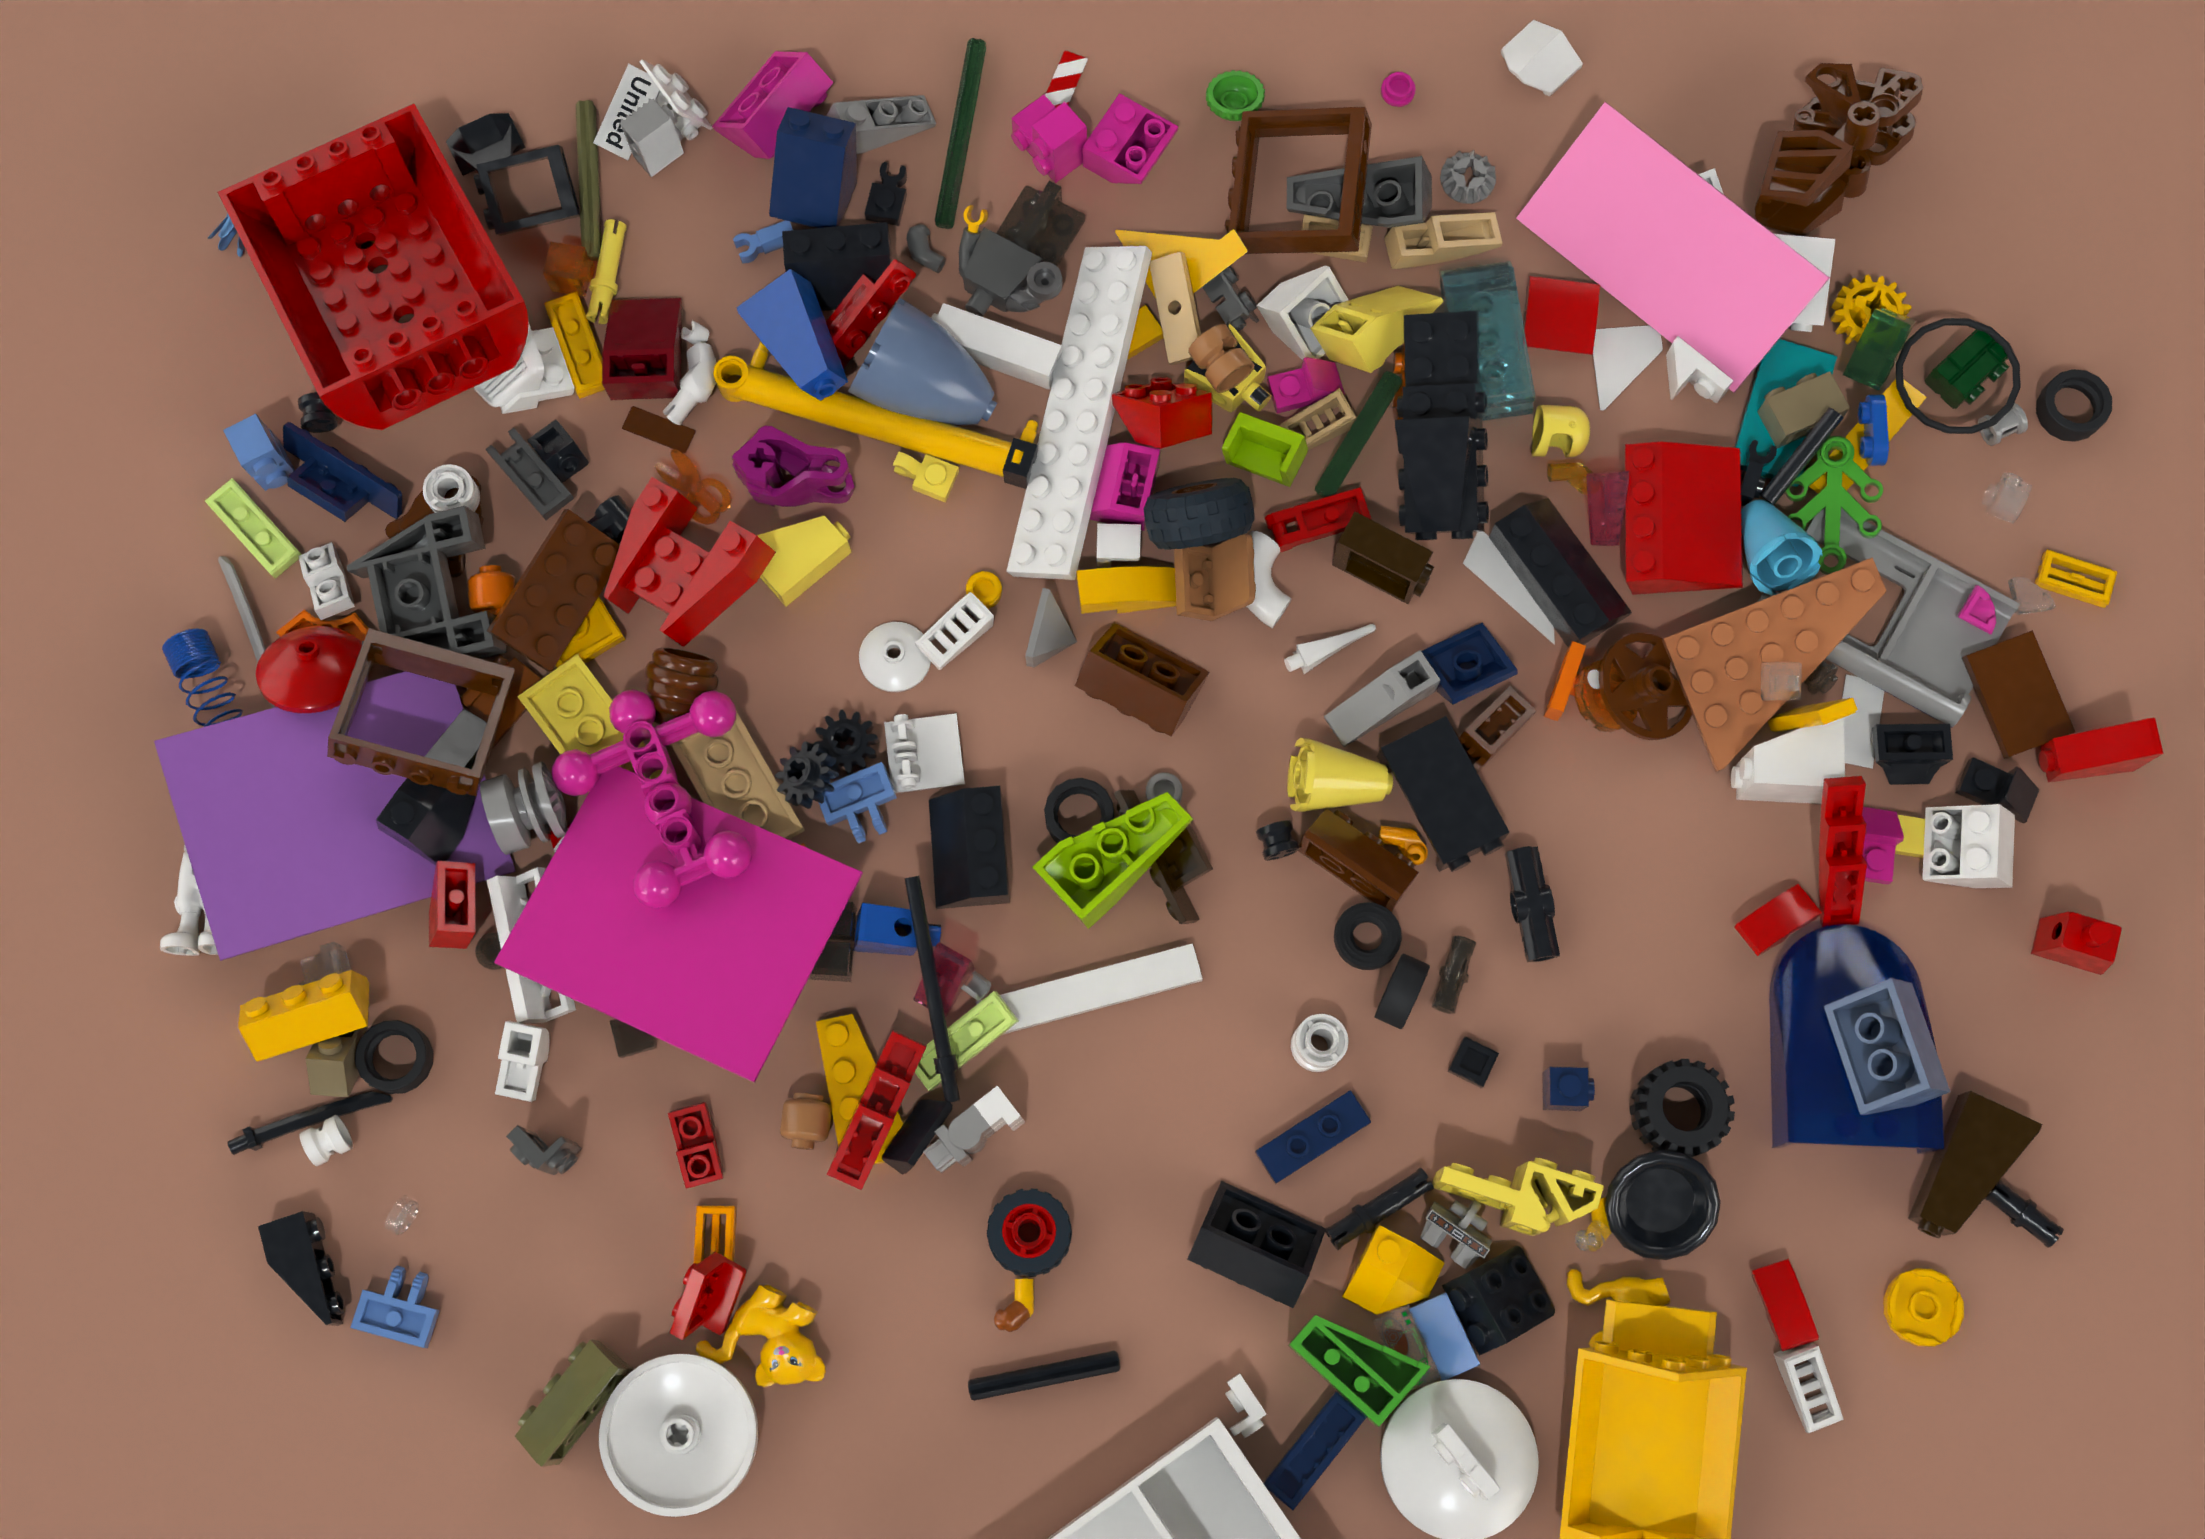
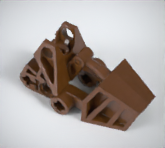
(1829, 148)

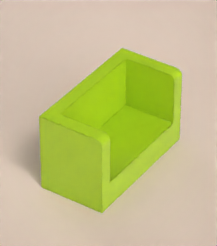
(1265, 449)

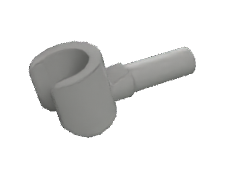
(977, 987)

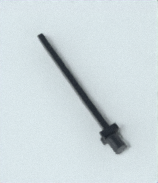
(254, 1137)

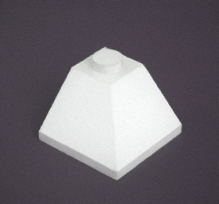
(1298, 305)

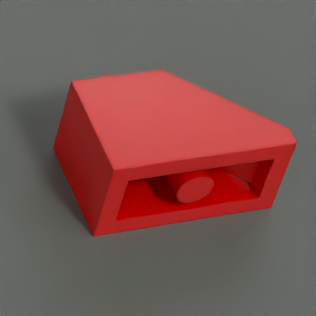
(452, 905)

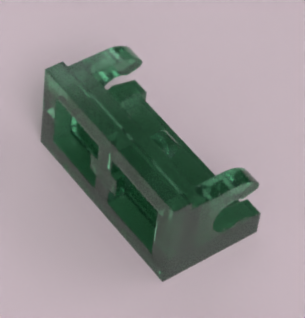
(1878, 348)

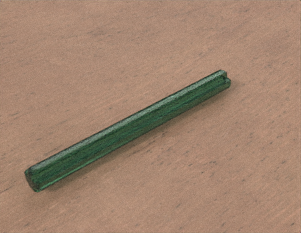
(960, 133)

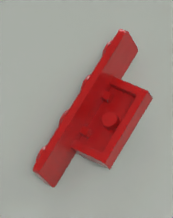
(866, 307)

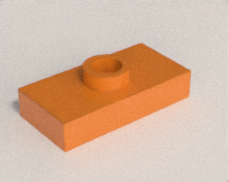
(1565, 681)

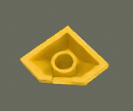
(1392, 1273)

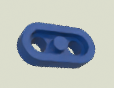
(1875, 443)

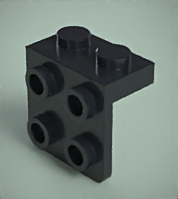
(1499, 1300)

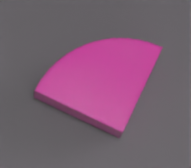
(1979, 610)

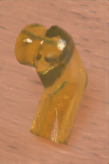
(1573, 473)

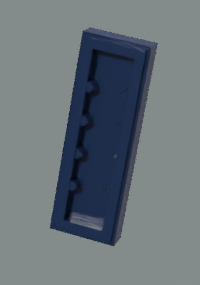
(1312, 1137)
(1314, 1450)

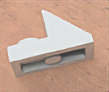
(1688, 365)

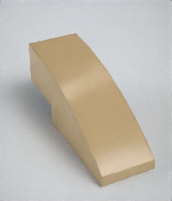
(1442, 239)

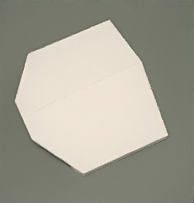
(1541, 57)

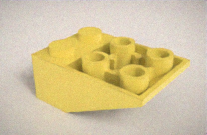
(1370, 326)

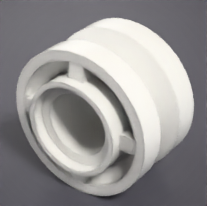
(445, 478)
(1326, 1027)

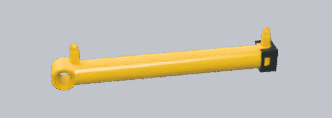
(852, 414)

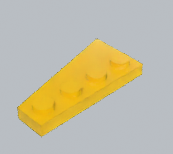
(847, 1072)

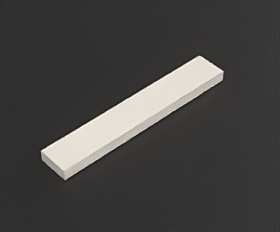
(1103, 987)

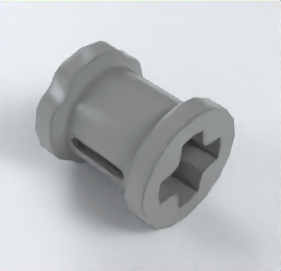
(2013, 422)

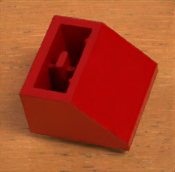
(1164, 412)

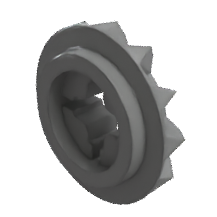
(1454, 182)

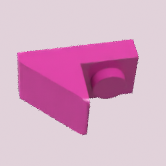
(1304, 385)
(1881, 838)

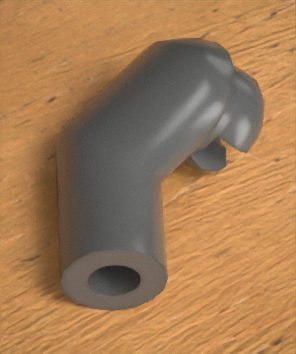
(919, 248)

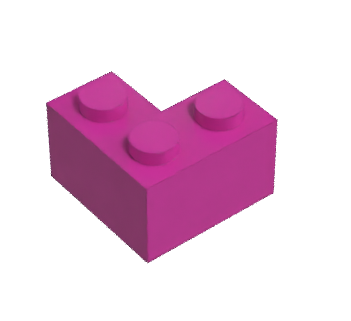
(1050, 136)

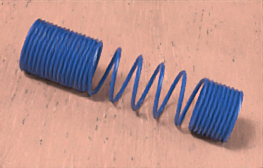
(192, 656)

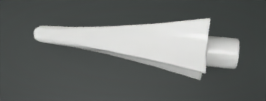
(1313, 653)

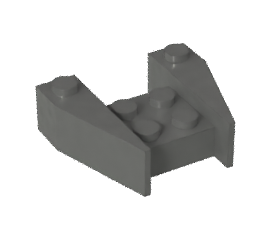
(416, 589)

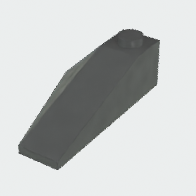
(1394, 193)

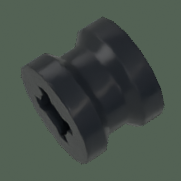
(316, 415)
(1277, 840)

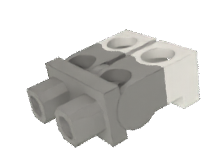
(971, 1129)

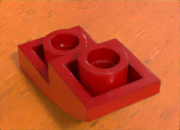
(1777, 919)
(695, 1145)
(1785, 1305)

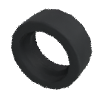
(2093, 389)
(1069, 788)
(1402, 991)
(367, 1047)

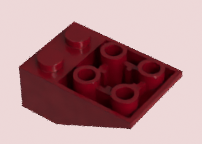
(643, 349)

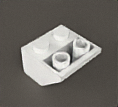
(1969, 846)

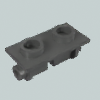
(1237, 305)

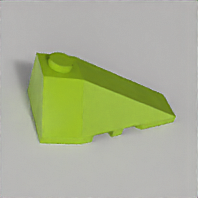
(1105, 862)

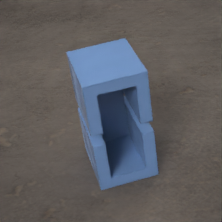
(259, 452)

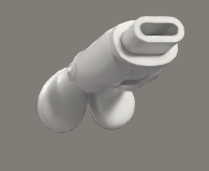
(189, 906)

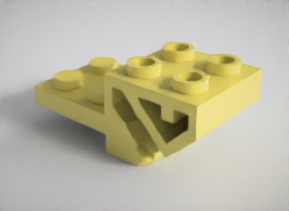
(1533, 1189)

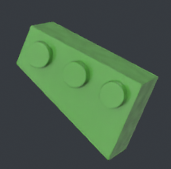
(1357, 1367)

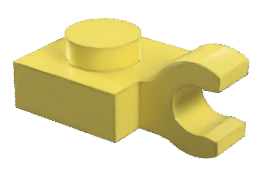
(930, 477)

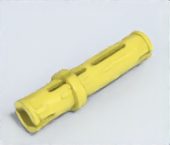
(603, 285)

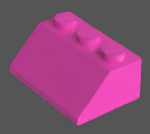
(757, 111)

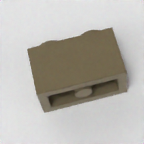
(1795, 411)

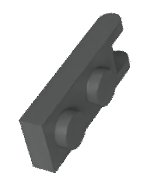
(531, 476)

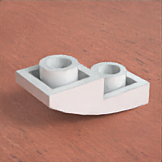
(326, 581)

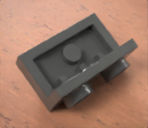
(533, 1151)

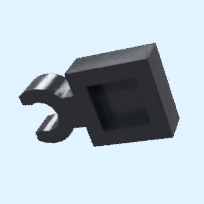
(887, 199)

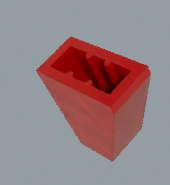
(2101, 751)

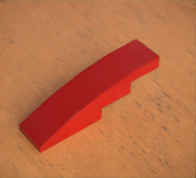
(1841, 851)
(876, 1110)

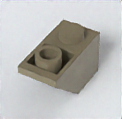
(333, 1065)

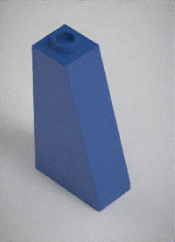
(796, 333)

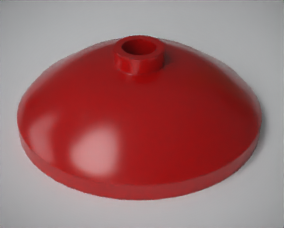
(308, 669)

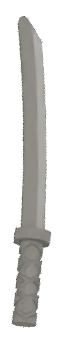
(243, 607)

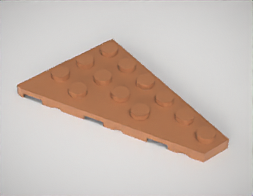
(1723, 657)

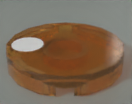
(1590, 700)

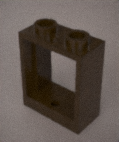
(1383, 558)

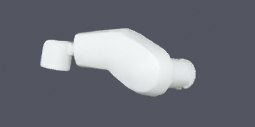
(699, 380)

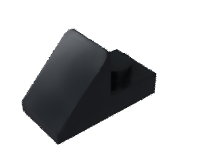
(1994, 786)

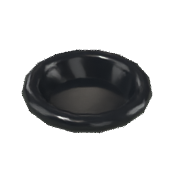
(1662, 1205)

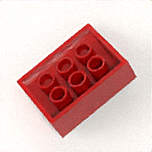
(1683, 517)

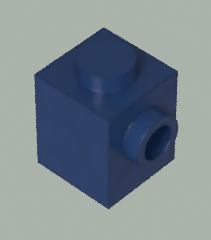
(1567, 1089)

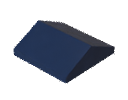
(1469, 663)

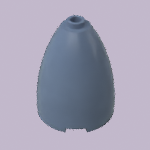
(923, 372)

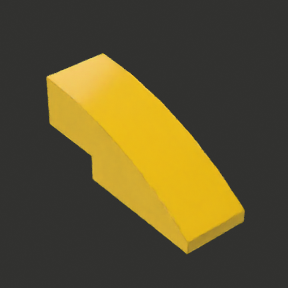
(1126, 588)

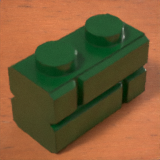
(1967, 368)

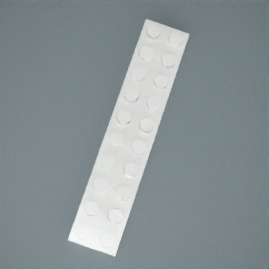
(1079, 413)

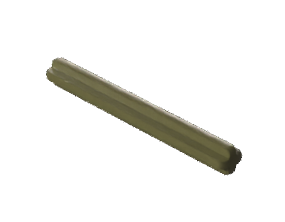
(588, 178)

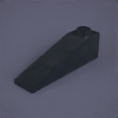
(430, 816)

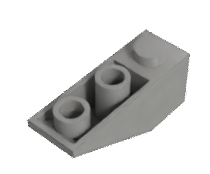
(884, 119)
(1383, 698)

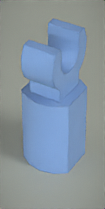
(765, 240)

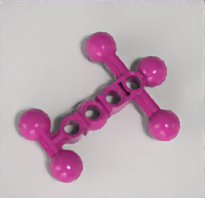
(633, 714)

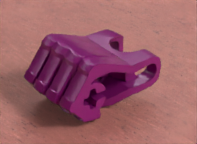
(769, 450)

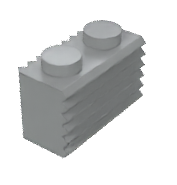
(653, 136)

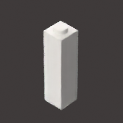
(1002, 346)

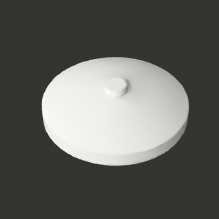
(678, 1435)

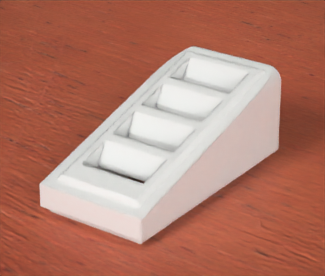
(970, 604)
(1790, 1374)

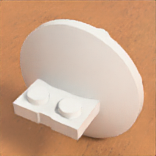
(1459, 1460)

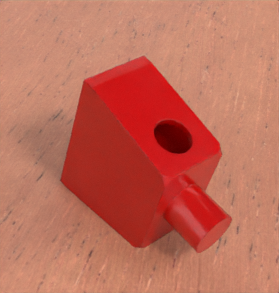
(2082, 942)

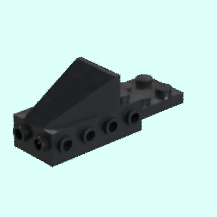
(1442, 427)

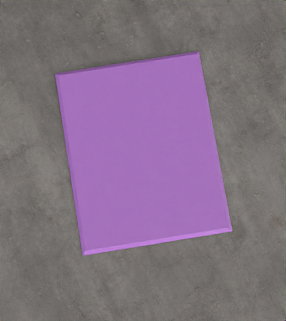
(293, 836)

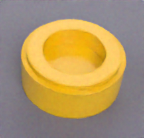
(985, 587)

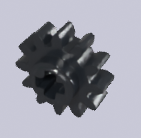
(841, 731)
(806, 775)

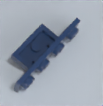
(334, 479)

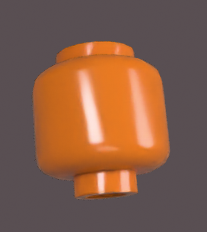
(489, 589)

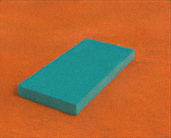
(1779, 368)

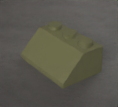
(571, 1403)

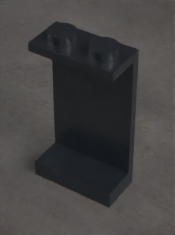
(1445, 794)

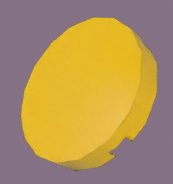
(1923, 1307)

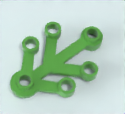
(1835, 497)

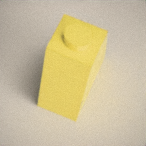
(803, 555)

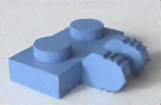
(857, 794)
(394, 1317)

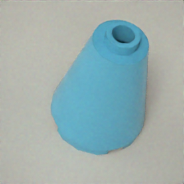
(1777, 549)

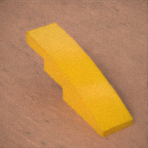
(1896, 417)

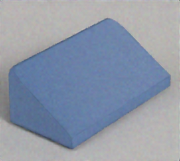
(1445, 1336)

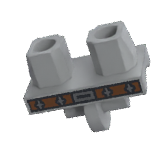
(1471, 1241)

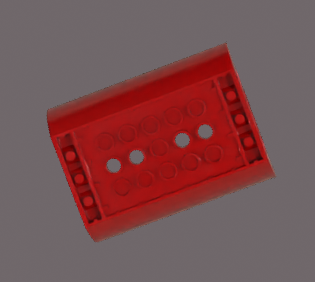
(305, 242)

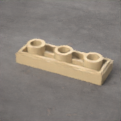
(1171, 289)

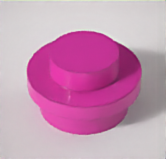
(1398, 89)

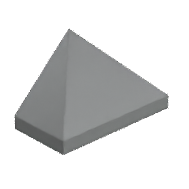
(1049, 632)

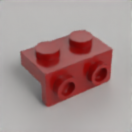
(708, 1296)

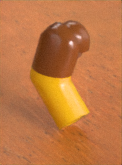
(1019, 1310)

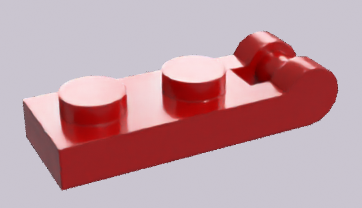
(1316, 518)

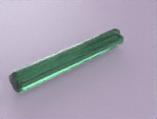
(1358, 434)

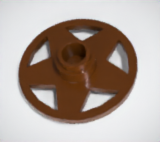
(1644, 687)

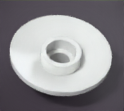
(893, 673)

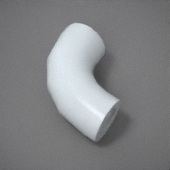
(1269, 599)

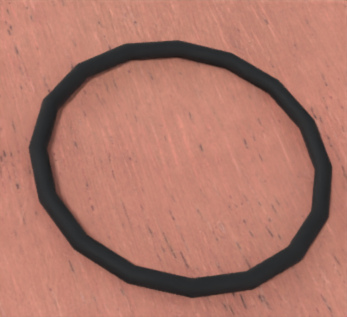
(1958, 322)

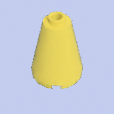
(1334, 778)

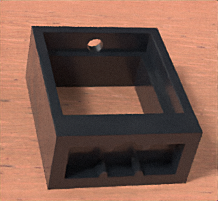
(562, 180)

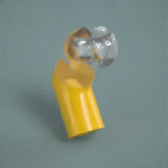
(1596, 1232)

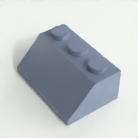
(1886, 1047)

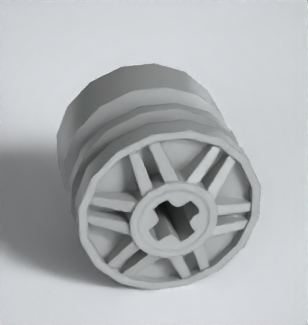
(527, 807)

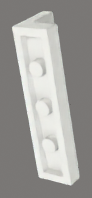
(529, 998)

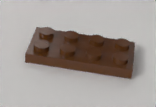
(556, 590)

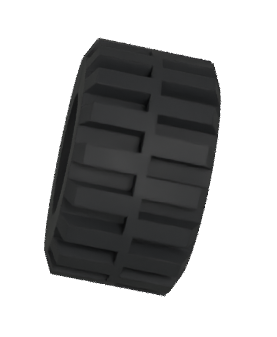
(1705, 1088)

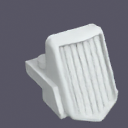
(536, 376)

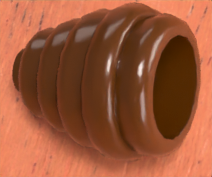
(677, 680)

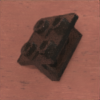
(1042, 223)

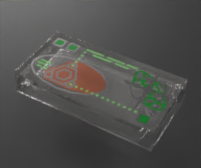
(1401, 1333)

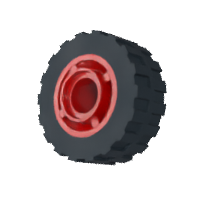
(1025, 1208)

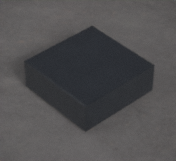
(1473, 1062)

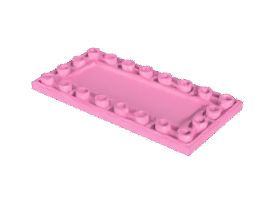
(1671, 245)

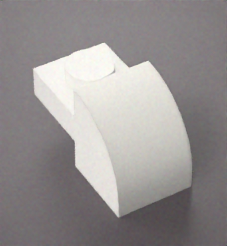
(522, 1056)

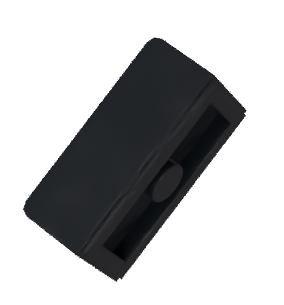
(916, 1134)

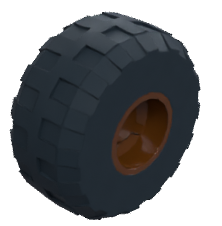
(1199, 513)

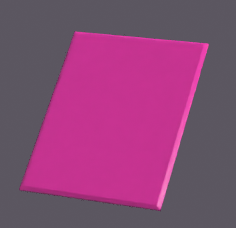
(710, 967)

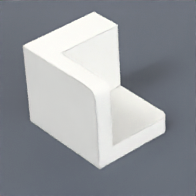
(1117, 543)

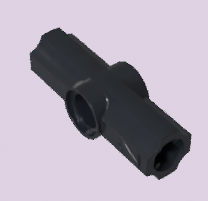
(1532, 904)

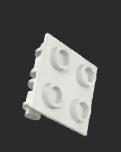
(674, 94)
(924, 752)

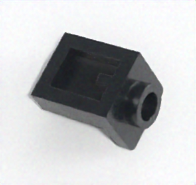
(558, 451)

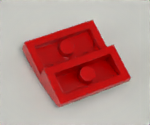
(1561, 315)

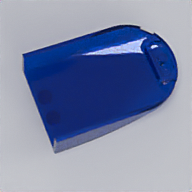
(1807, 1073)

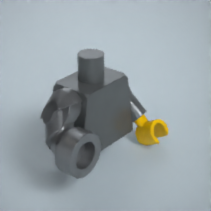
(1002, 272)

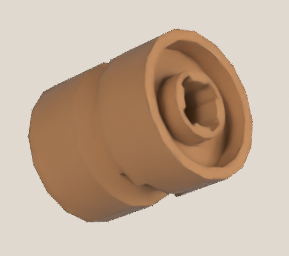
(1218, 354)

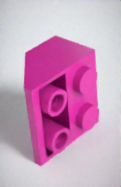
(1127, 142)
(1125, 484)

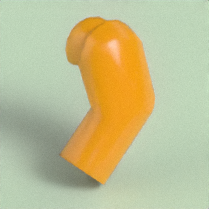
(1407, 841)

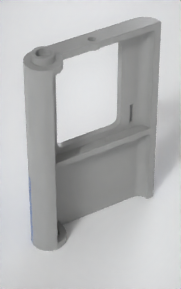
(1925, 639)

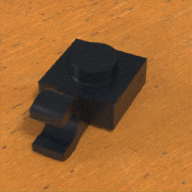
(1751, 479)

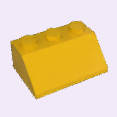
(305, 1014)

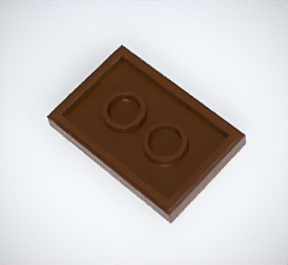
(2018, 694)

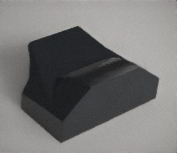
(484, 141)
(1912, 751)

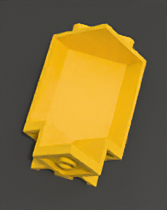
(1653, 1429)

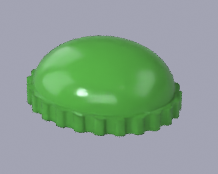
(1233, 93)

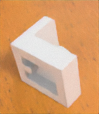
(1244, 1399)

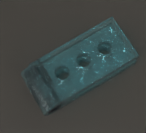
(1494, 292)

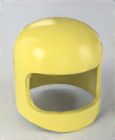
(1561, 428)

